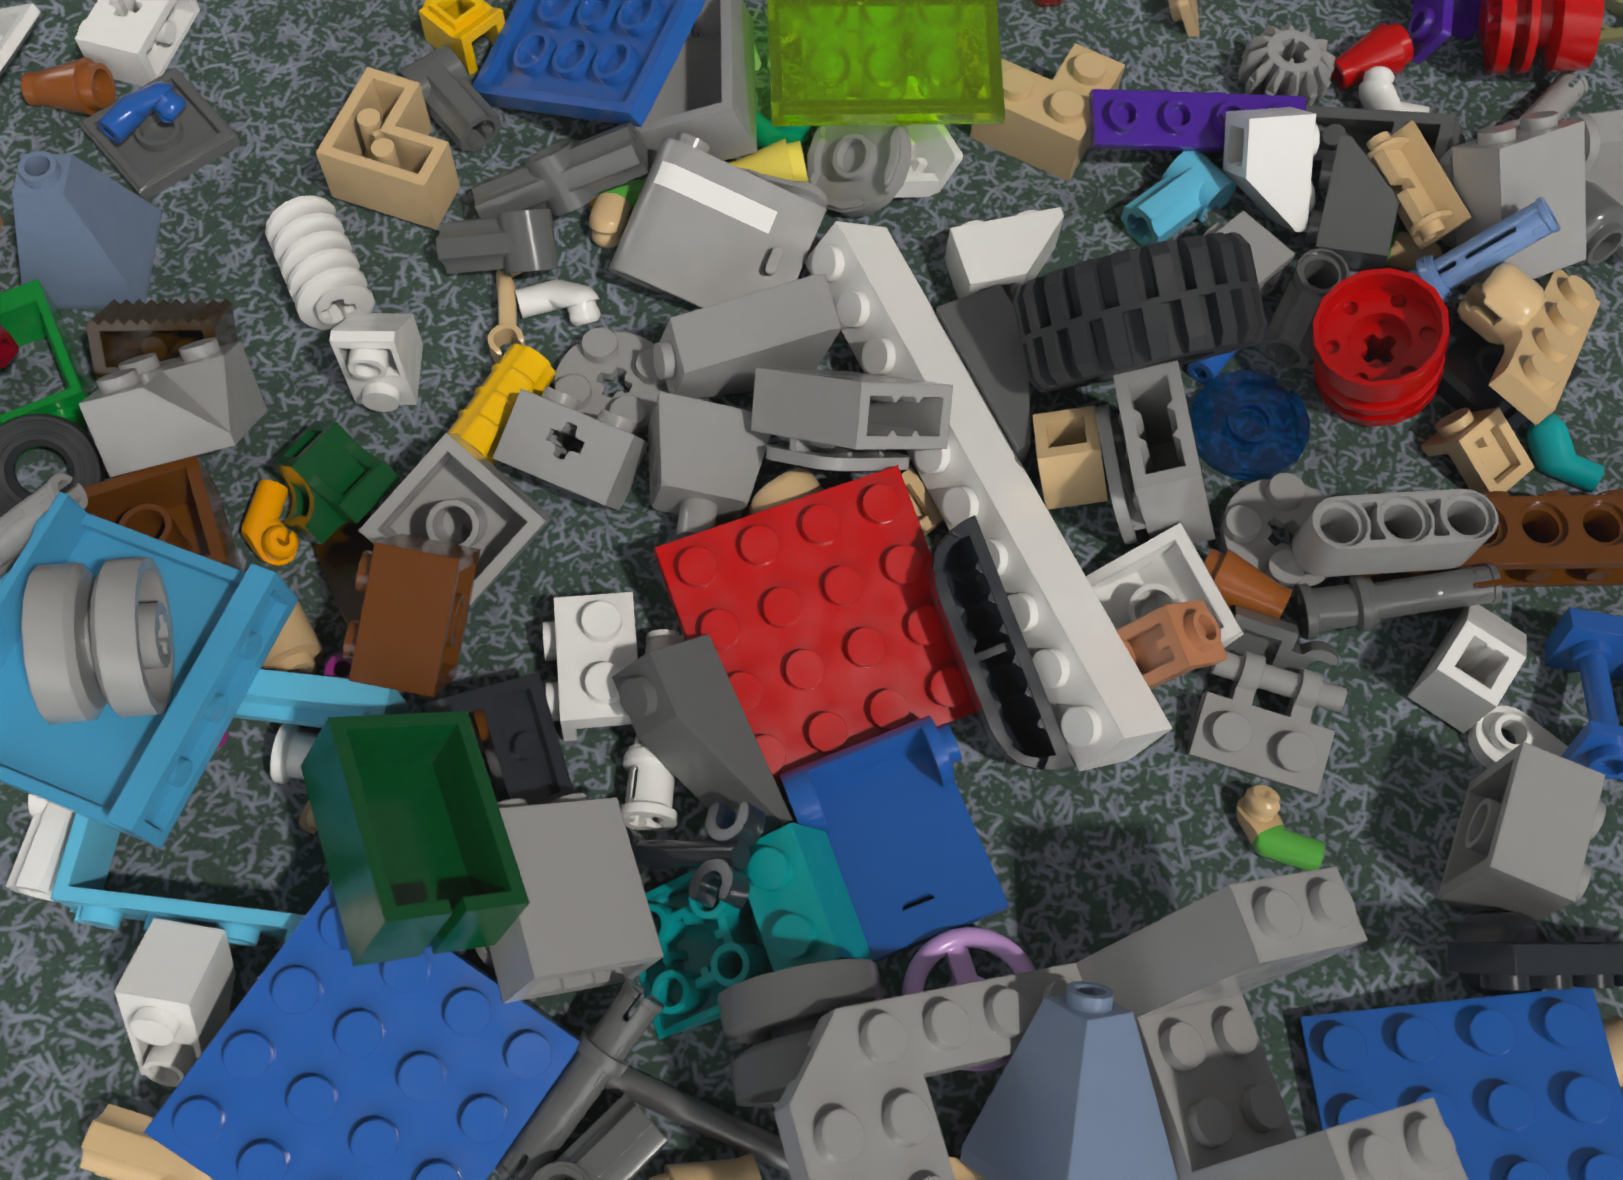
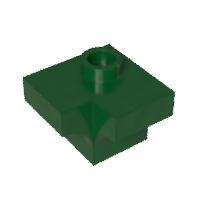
(330, 480)

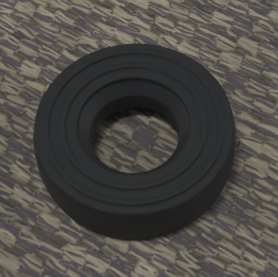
(50, 431)

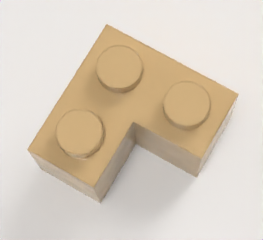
(1047, 118)
(383, 153)

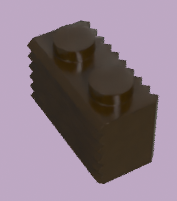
(161, 328)

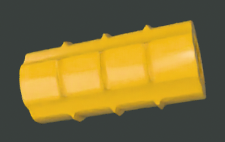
(491, 406)

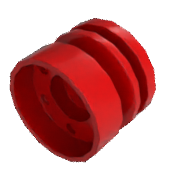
(1561, 29)
(1380, 318)

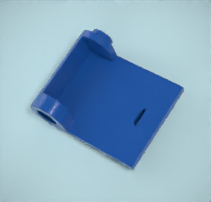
(899, 834)

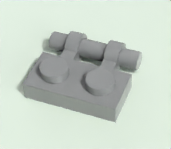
(1260, 741)

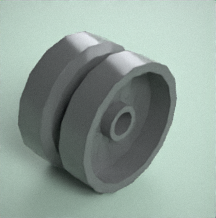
(782, 1015)

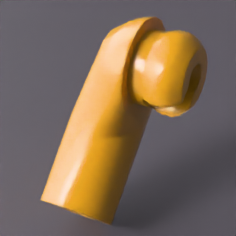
(263, 526)

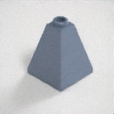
(82, 232)
(1073, 1099)

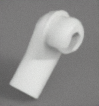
(1380, 94)
(556, 295)

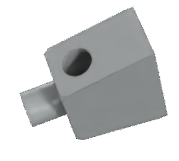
(702, 461)

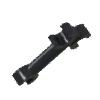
(715, 860)

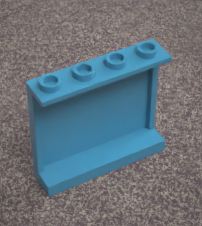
(140, 767)

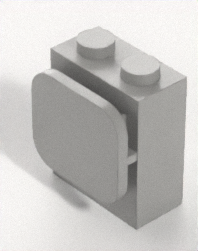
(1509, 171)
(848, 417)
(1153, 456)
(585, 896)

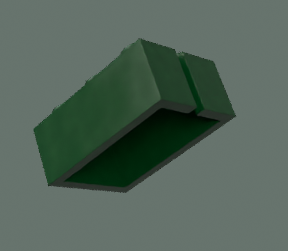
(411, 835)

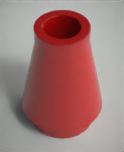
(1382, 46)

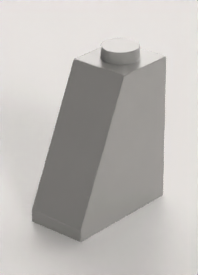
(722, 344)

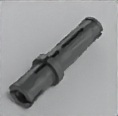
(581, 1082)

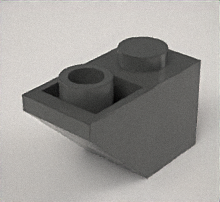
(1357, 209)

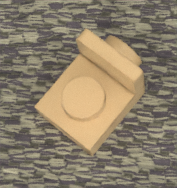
(1481, 449)

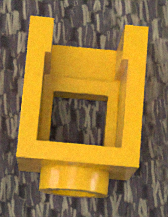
(459, 24)

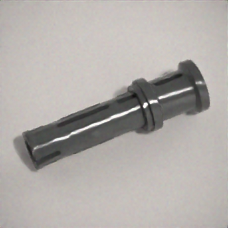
(1363, 603)

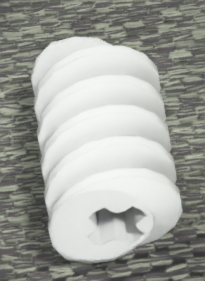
(317, 262)

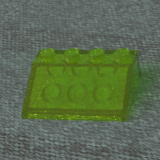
(883, 62)

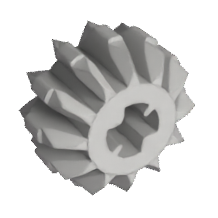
(1287, 64)

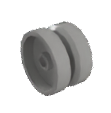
(98, 640)

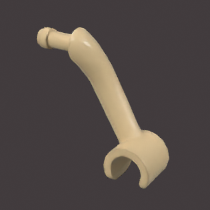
(507, 328)

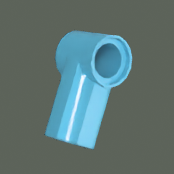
(1184, 193)

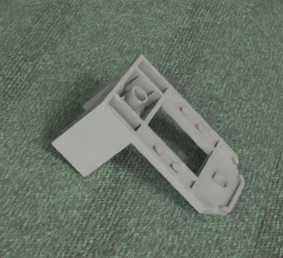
(869, 1112)

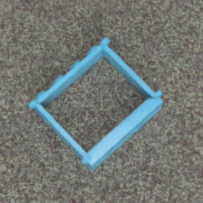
(91, 845)

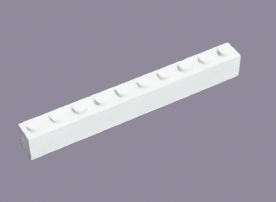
(1078, 654)

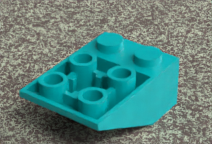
(792, 918)

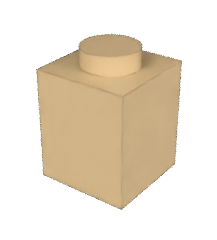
(1069, 457)

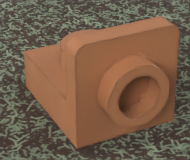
(1173, 641)

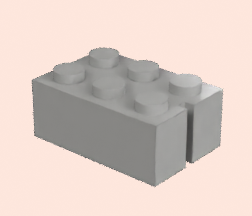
(710, 86)

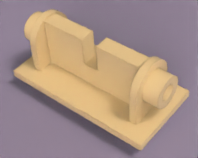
(1426, 196)

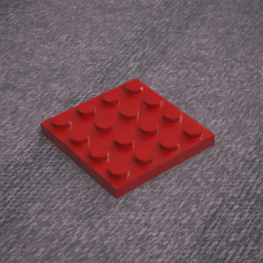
(821, 618)

